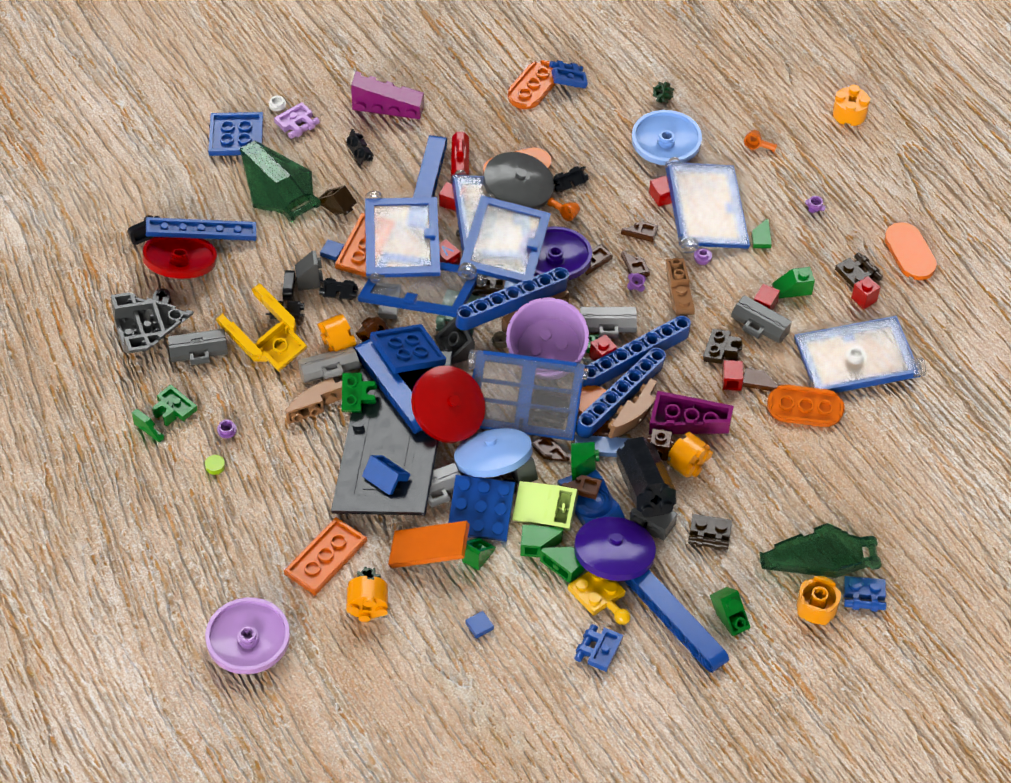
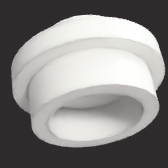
(277, 103)
(855, 355)

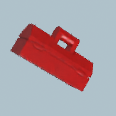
(460, 153)

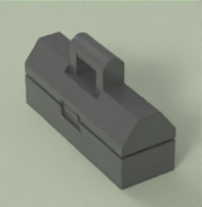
(761, 320)
(197, 346)

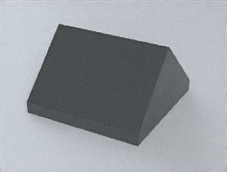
(455, 340)

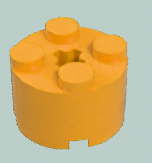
(851, 105)
(336, 333)
(689, 455)
(367, 598)
(818, 600)

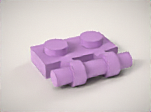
(293, 117)

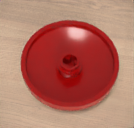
(179, 257)
(448, 404)

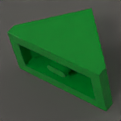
(477, 552)

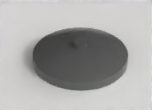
(518, 179)

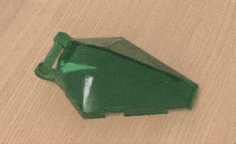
(277, 181)
(822, 553)

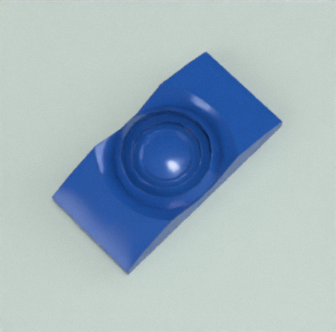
(591, 509)

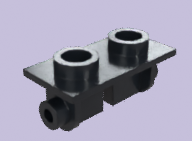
(358, 147)
(576, 175)
(331, 287)
(293, 308)

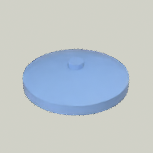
(666, 135)
(493, 452)

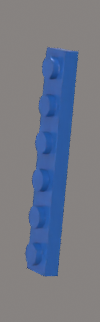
(200, 229)

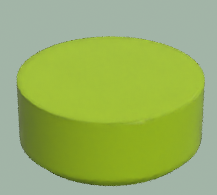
(215, 464)

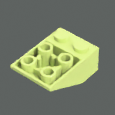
(545, 505)

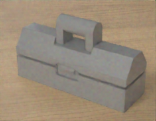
(610, 320)
(328, 364)
(442, 484)

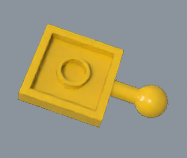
(599, 594)

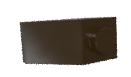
(338, 200)

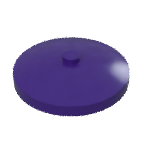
(564, 249)
(614, 548)

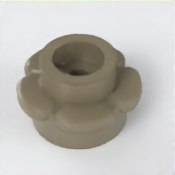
(499, 336)

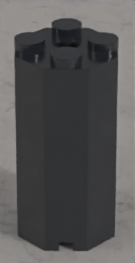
(646, 477)

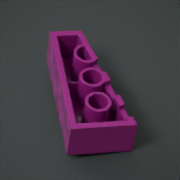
(385, 98)
(688, 414)

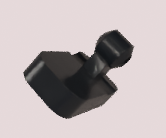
(137, 232)

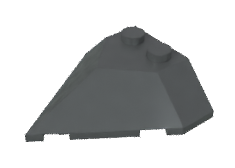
(143, 322)

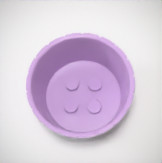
(548, 330)

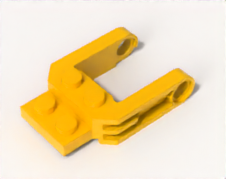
(276, 346)

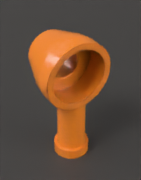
(754, 140)
(568, 210)

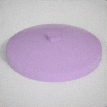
(247, 635)

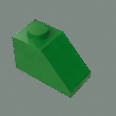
(795, 283)
(583, 458)
(562, 562)

